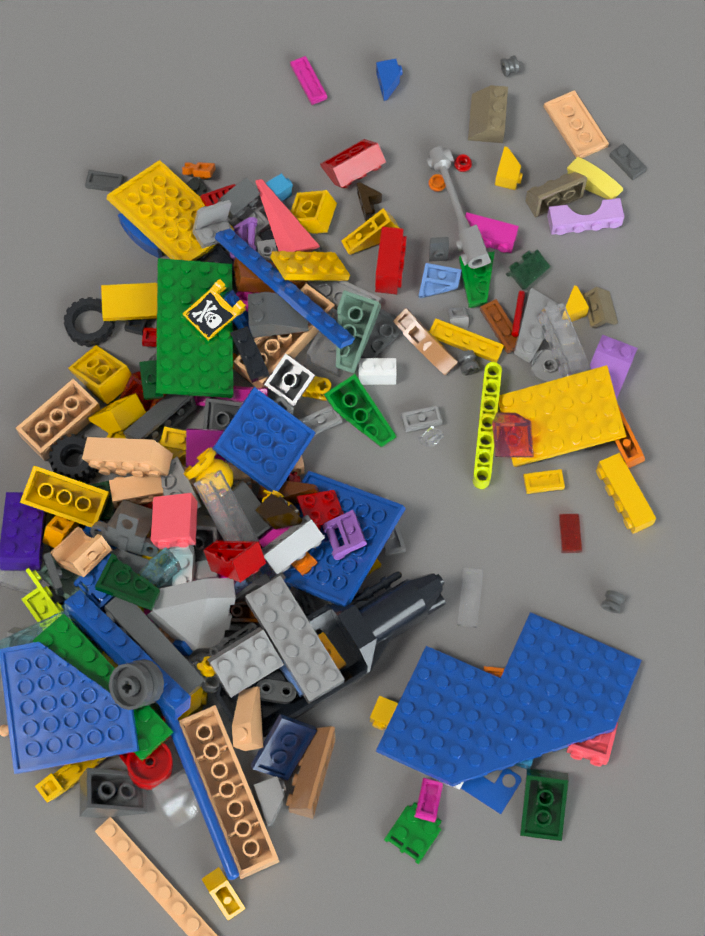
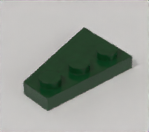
(123, 583)

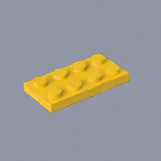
(310, 266)

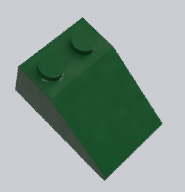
(544, 804)

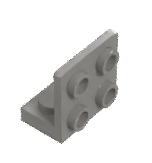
(210, 221)

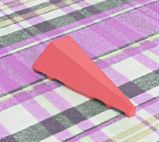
(286, 229)

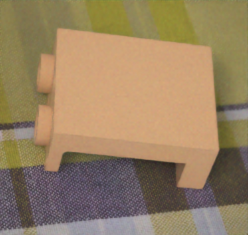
(80, 552)

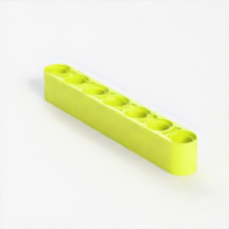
(486, 433)

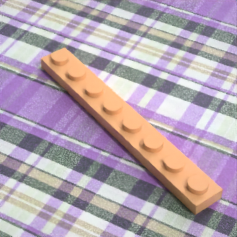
(153, 880)

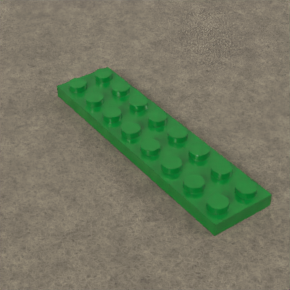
(76, 649)

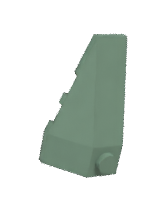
(358, 317)

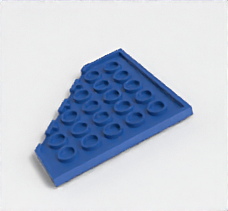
(59, 712)

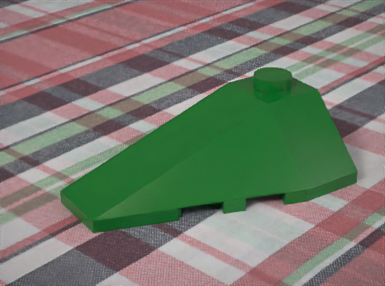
(358, 408)

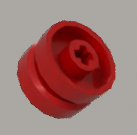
(150, 776)

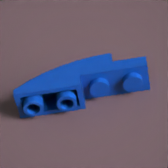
(138, 237)

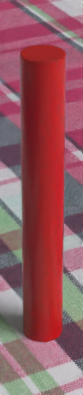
(518, 314)

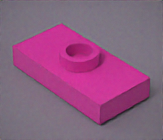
(428, 800)

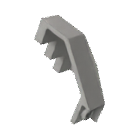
(195, 611)

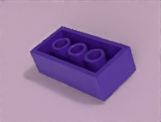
(21, 535)

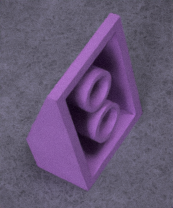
(617, 357)

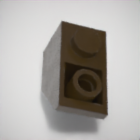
(277, 512)

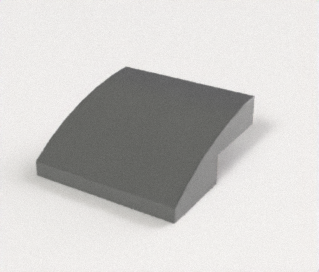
(264, 579)

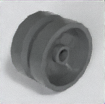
(136, 684)

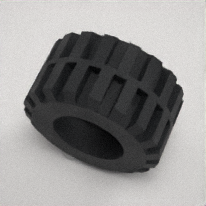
(63, 450)

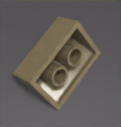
(488, 114)
(556, 193)

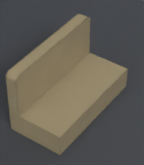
(600, 307)

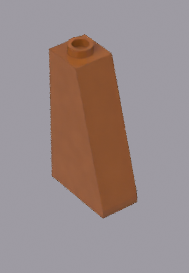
(250, 282)

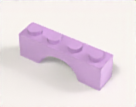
(564, 220)

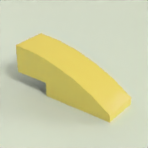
(597, 180)

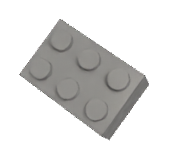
(245, 662)

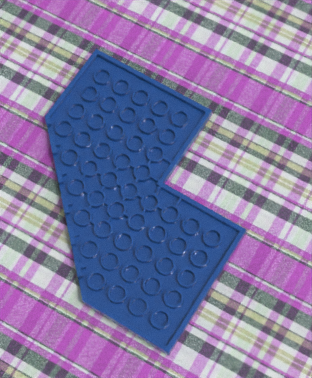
(471, 723)

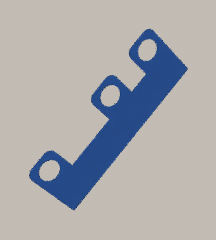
(492, 794)

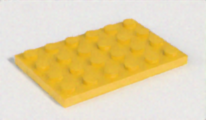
(162, 210)
(567, 413)

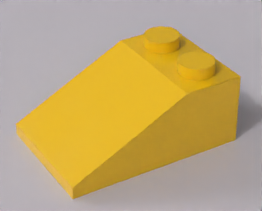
(101, 374)

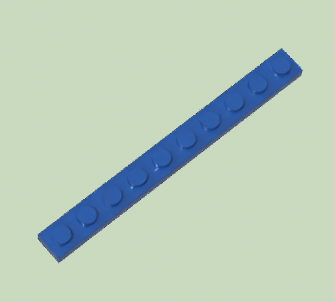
(285, 288)

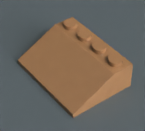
(312, 773)

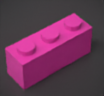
(494, 232)

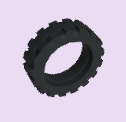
(87, 339)

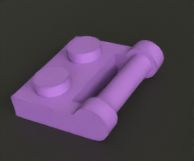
(246, 229)
(350, 532)

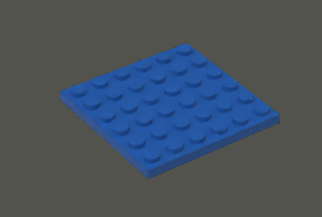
(341, 579)

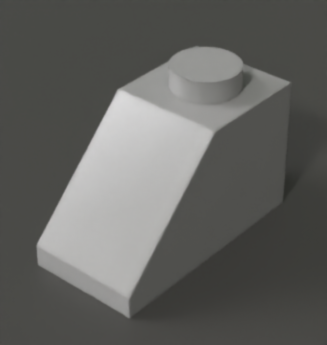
(270, 797)

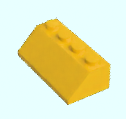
(64, 497)

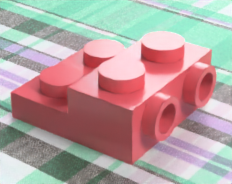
(595, 749)

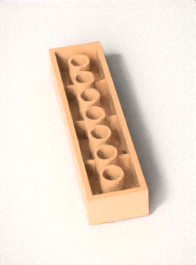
(229, 792)

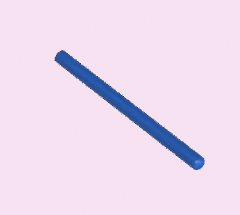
(202, 797)

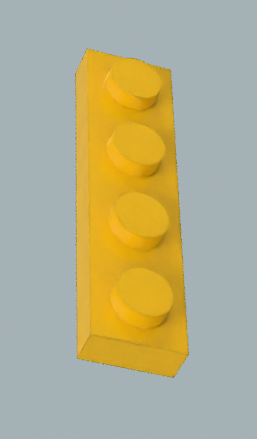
(466, 340)

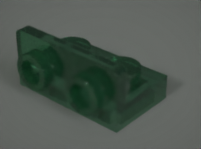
(528, 269)

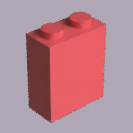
(174, 521)

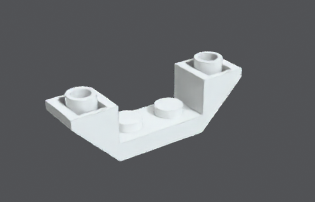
(186, 558)

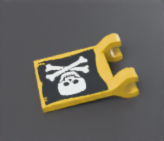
(212, 312)

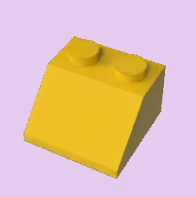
(314, 210)
(119, 414)

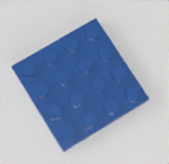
(264, 440)

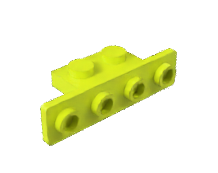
(39, 600)

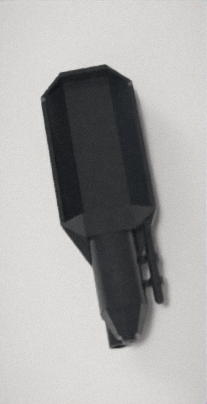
(358, 634)

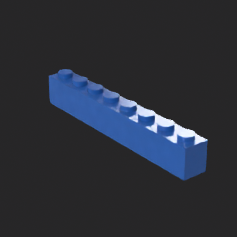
(122, 648)

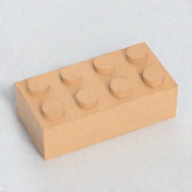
(59, 416)
(127, 456)

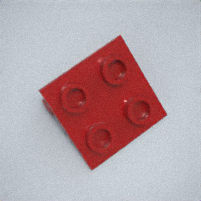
(320, 506)

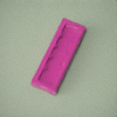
(308, 80)

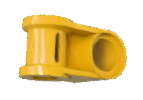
(317, 388)

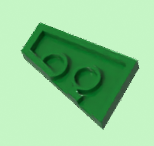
(476, 282)

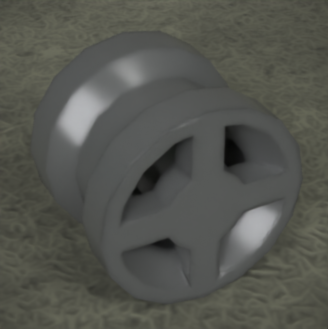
(509, 65)
(612, 601)

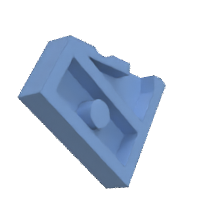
(438, 280)

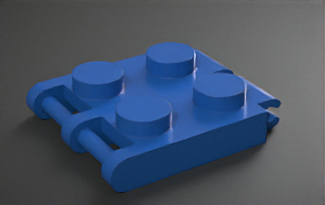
(90, 581)

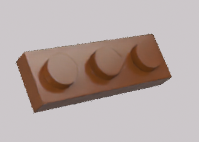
(499, 324)

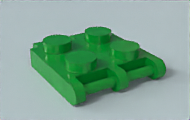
(413, 833)

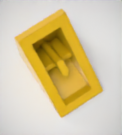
(576, 305)

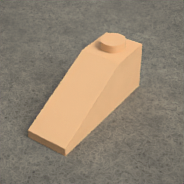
(248, 721)

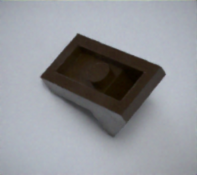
(367, 199)

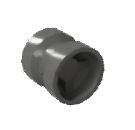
(468, 363)

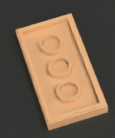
(576, 125)

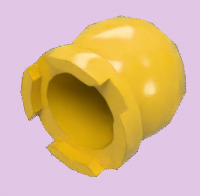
(208, 464)

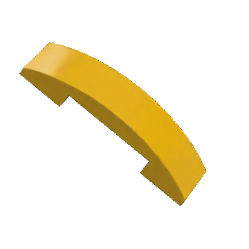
(64, 779)

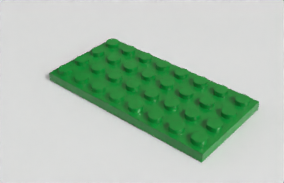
(183, 355)

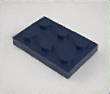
(283, 747)

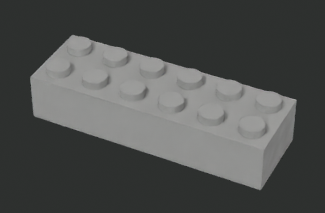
(294, 639)

